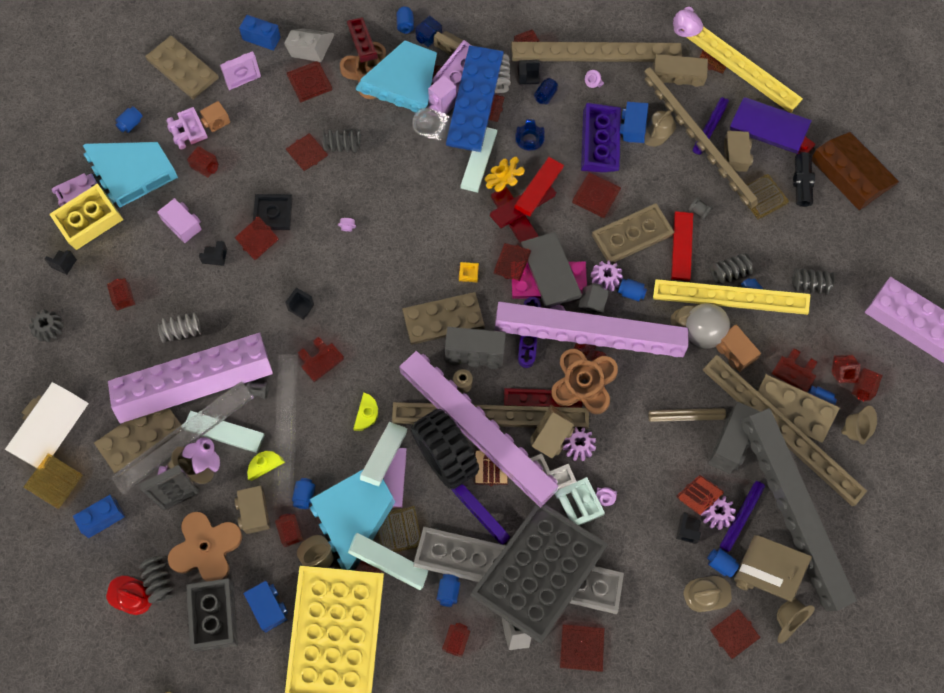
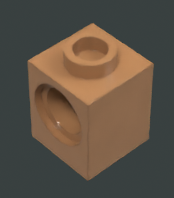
(214, 117)

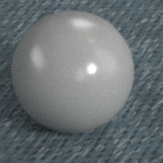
(707, 325)

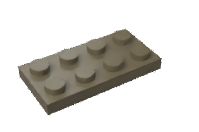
(182, 67)
(632, 233)
(431, 319)
(803, 409)
(135, 437)

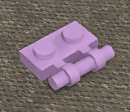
(192, 125)

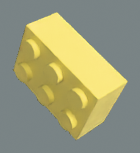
(86, 217)

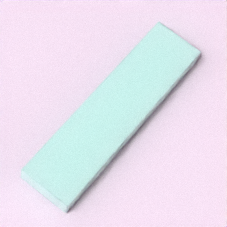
(478, 163)
(234, 435)
(383, 454)
(387, 561)

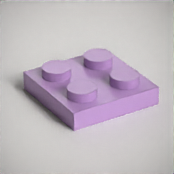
(240, 70)

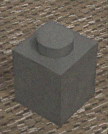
(593, 298)

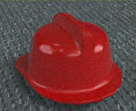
(128, 595)

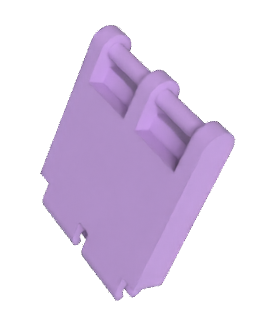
(73, 188)

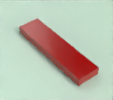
(539, 186)
(682, 246)

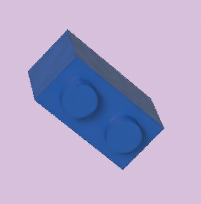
(260, 32)
(635, 122)
(98, 516)
(266, 606)

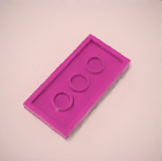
(527, 287)

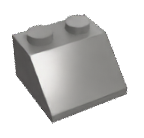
(308, 44)

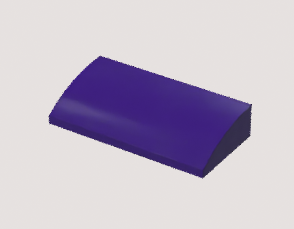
(771, 125)
(600, 138)

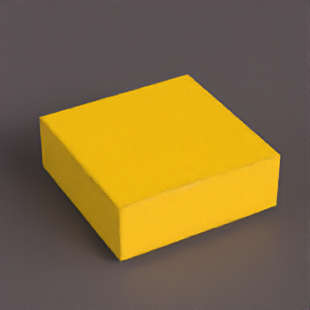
(468, 272)

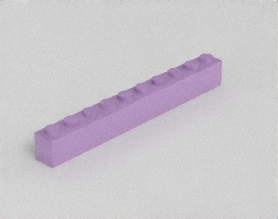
(591, 329)
(479, 429)

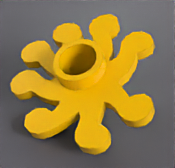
(504, 174)

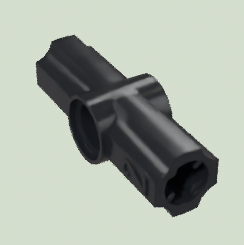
(804, 179)

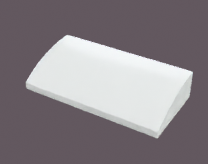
(46, 425)

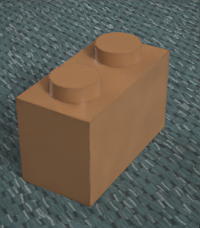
(738, 349)

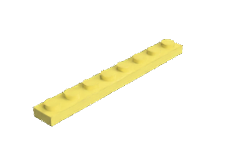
(747, 69)
(732, 296)

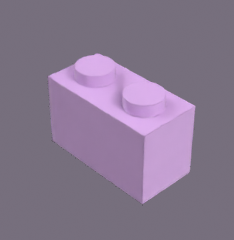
(442, 95)
(179, 220)

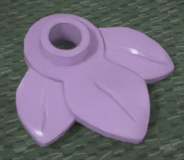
(202, 457)

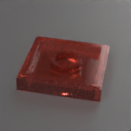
(309, 81)
(596, 195)
(582, 648)

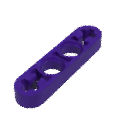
(532, 354)
(481, 514)

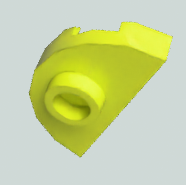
(367, 413)
(263, 463)

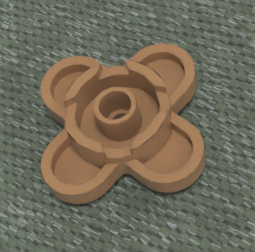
(354, 69)
(578, 368)
(212, 561)

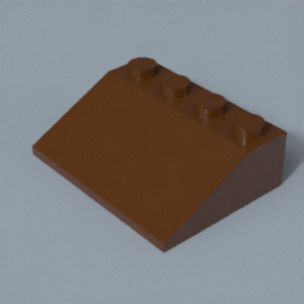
(853, 169)

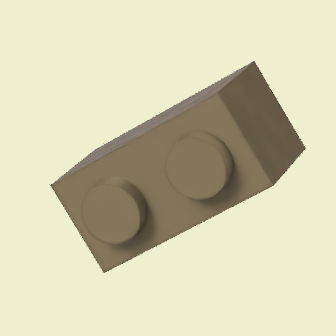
(737, 150)
(252, 510)

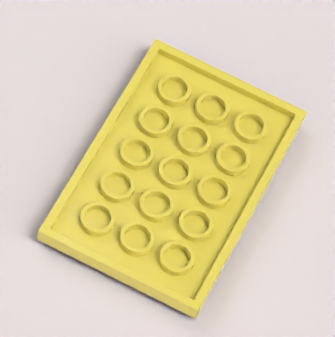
(334, 631)

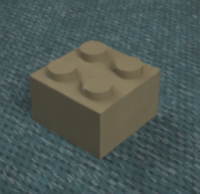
(552, 432)

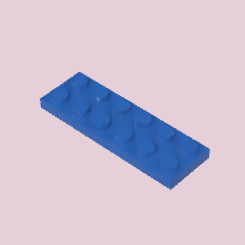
(474, 98)

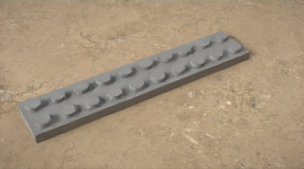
(473, 557)

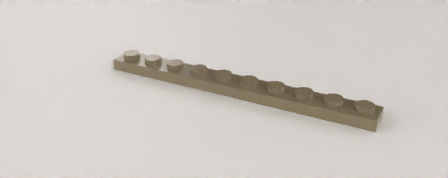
(592, 51)
(703, 142)
(503, 415)
(795, 439)

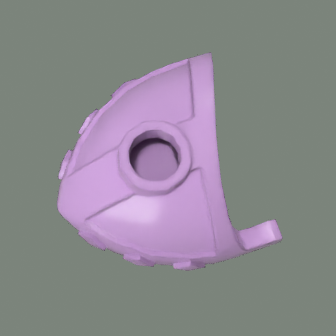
(688, 21)

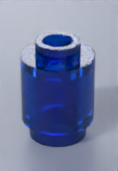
(546, 91)

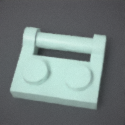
(585, 500)

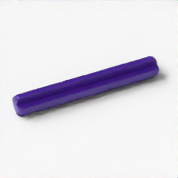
(713, 121)
(742, 516)

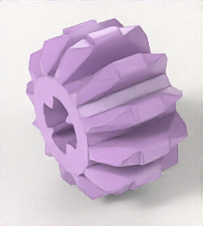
(600, 272)
(581, 450)
(719, 519)

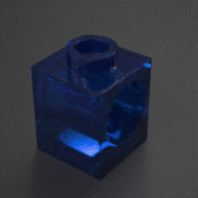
(426, 30)

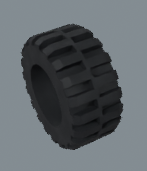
(445, 448)

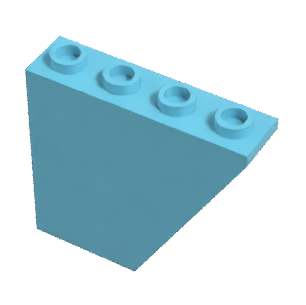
(402, 77)
(129, 168)
(351, 509)

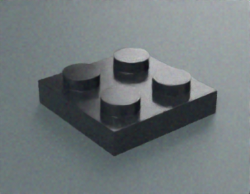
(274, 210)

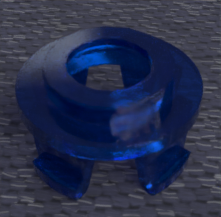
(530, 128)

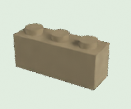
(681, 69)

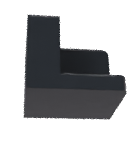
(529, 71)
(214, 255)
(62, 261)
(299, 303)
(688, 529)

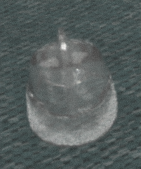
(431, 123)

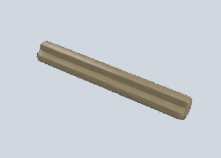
(687, 414)

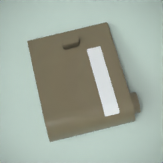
(770, 567)

